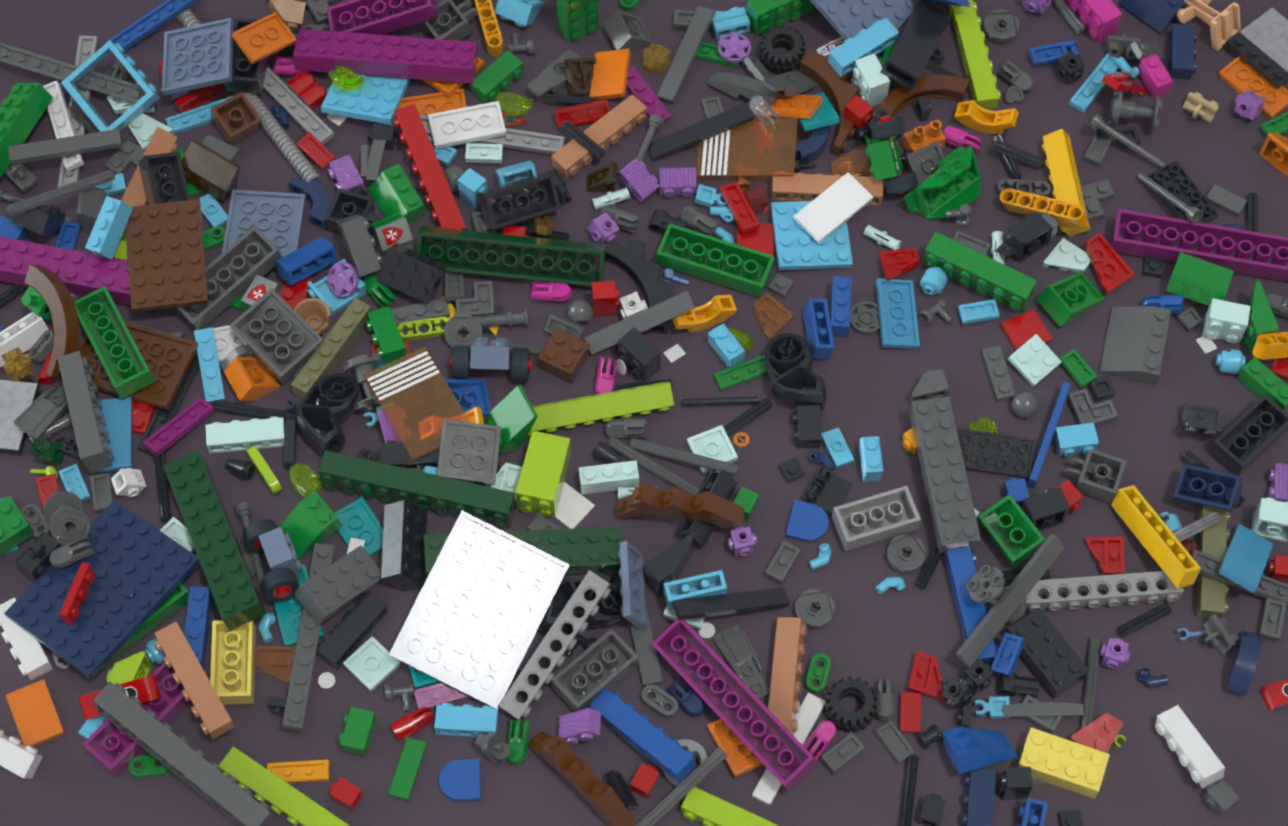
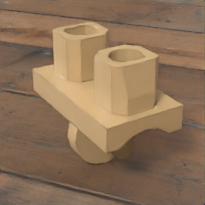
(1200, 107)

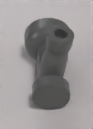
(516, 47)
(962, 218)
(927, 315)
(406, 692)

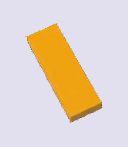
(301, 771)

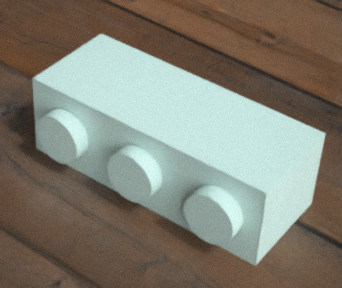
(608, 477)

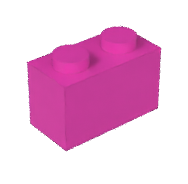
(1155, 76)

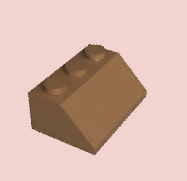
(290, 11)

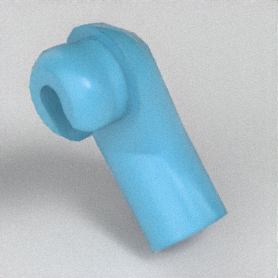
(723, 212)

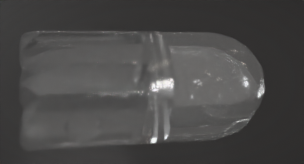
(762, 109)

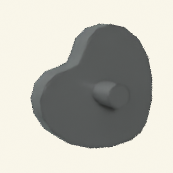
(1013, 94)

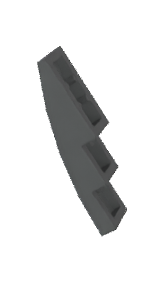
(741, 85)

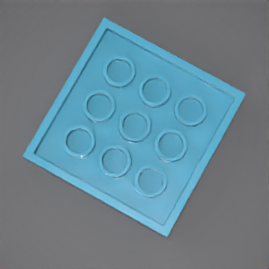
(371, 102)
(799, 250)

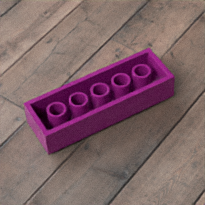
(379, 15)
(116, 749)

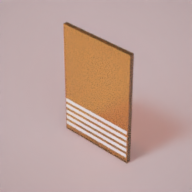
(750, 151)
(415, 400)

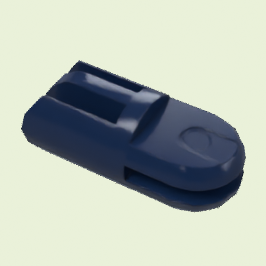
(690, 701)

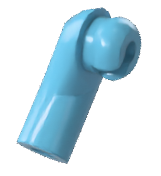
(1124, 66)
(724, 235)
(823, 557)
(896, 582)
(265, 622)

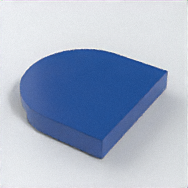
(807, 522)
(461, 780)

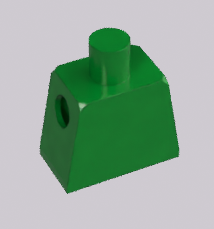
(36, 303)

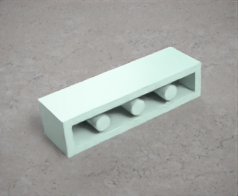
(245, 434)

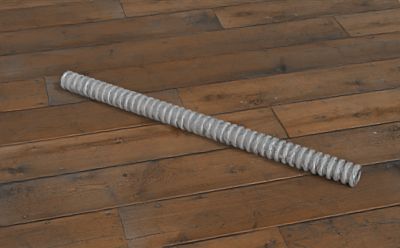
(269, 123)

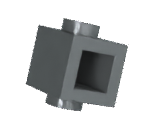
(1220, 797)

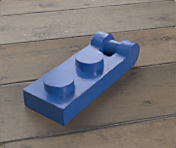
(1049, 53)

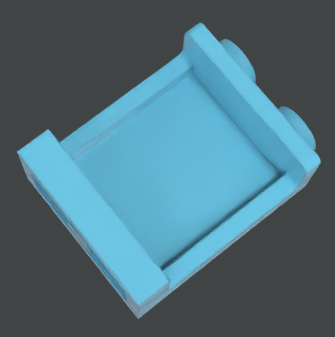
(321, 291)

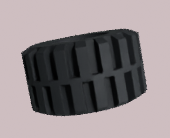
(782, 38)
(853, 689)

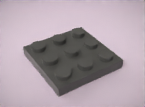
(468, 451)

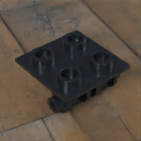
(826, 489)

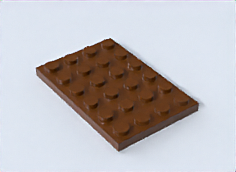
(166, 256)
(165, 356)

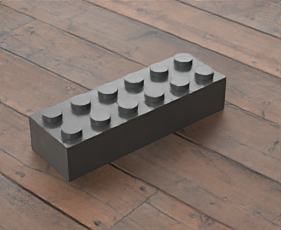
(231, 276)
(85, 411)

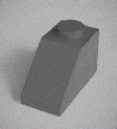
(931, 386)

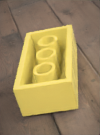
(233, 662)
(1064, 763)

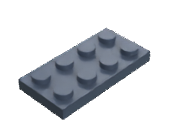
(632, 585)

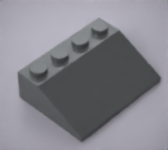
(276, 335)
(1135, 343)

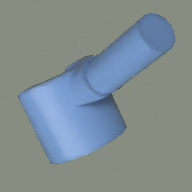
(669, 277)
(1189, 634)

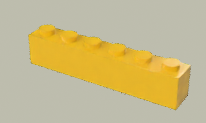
(1064, 174)
(1156, 537)

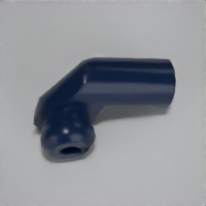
(281, 115)
(821, 458)

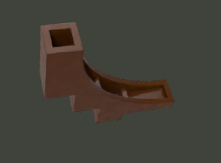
(841, 93)
(678, 502)
(583, 778)

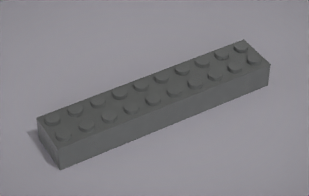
(180, 758)

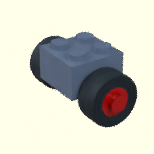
(491, 355)
(281, 555)

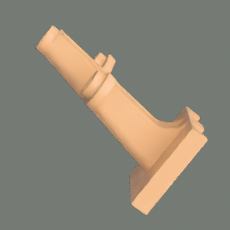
(1222, 24)

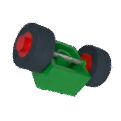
(886, 156)

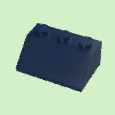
(1154, 13)
(1208, 487)

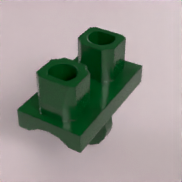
(47, 451)

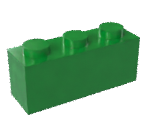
(497, 77)
(385, 334)
(1264, 382)

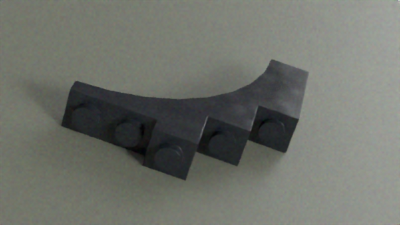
(645, 274)

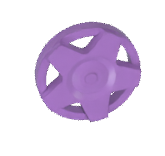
(734, 47)
(341, 279)

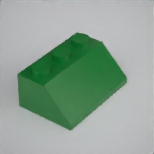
(396, 195)
(1199, 279)
(1011, 531)

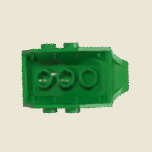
(949, 187)

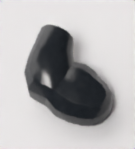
(790, 371)
(324, 409)
(608, 613)

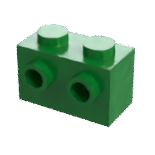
(357, 731)

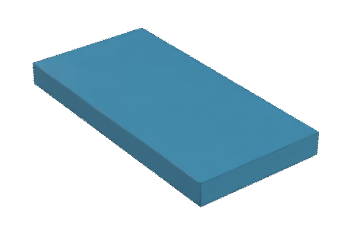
(897, 314)
(119, 427)
(1246, 558)

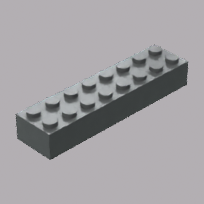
(944, 474)

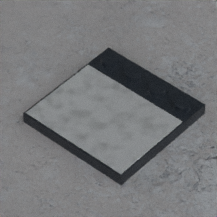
(1264, 46)
(14, 400)

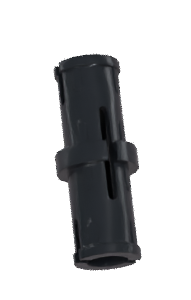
(561, 189)

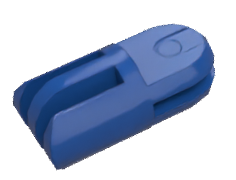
(1169, 302)

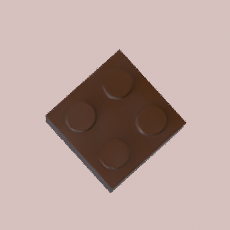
(236, 118)
(563, 356)

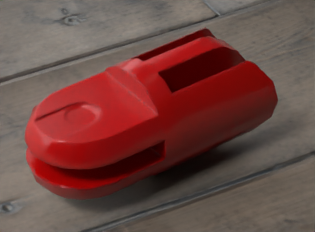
(411, 723)

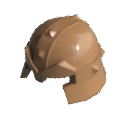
(314, 313)

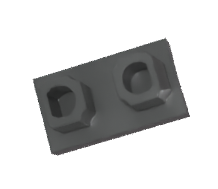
(1120, 45)
(21, 177)
(1219, 635)
(493, 747)

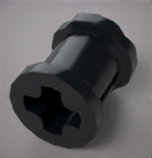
(930, 736)

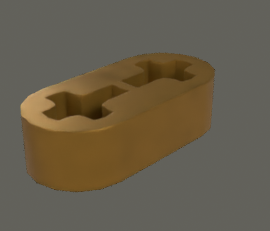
(543, 225)

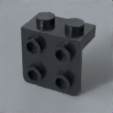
(1201, 417)

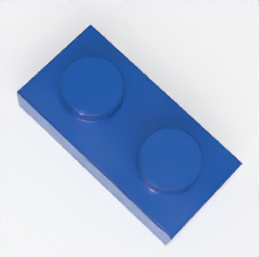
(1008, 654)

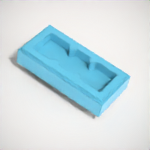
(114, 187)
(213, 211)
(978, 311)
(837, 448)
(74, 482)

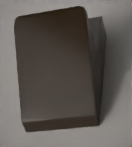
(603, 179)

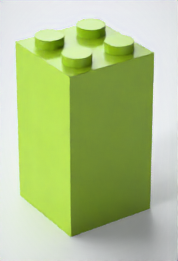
(543, 474)

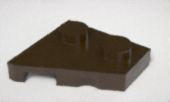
(579, 74)

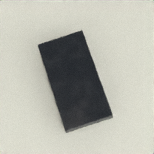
(1177, 182)
(996, 452)

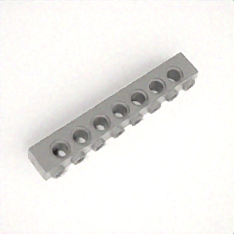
(1108, 584)
(510, 701)

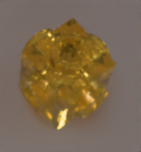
(656, 57)
(17, 363)

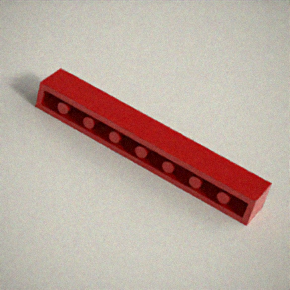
(428, 168)

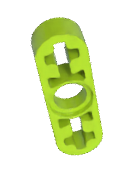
(417, 324)
(263, 469)

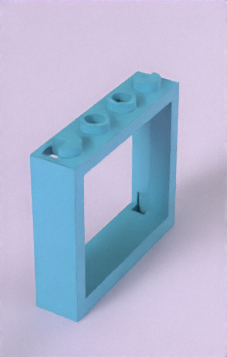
(132, 113)

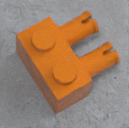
(924, 136)

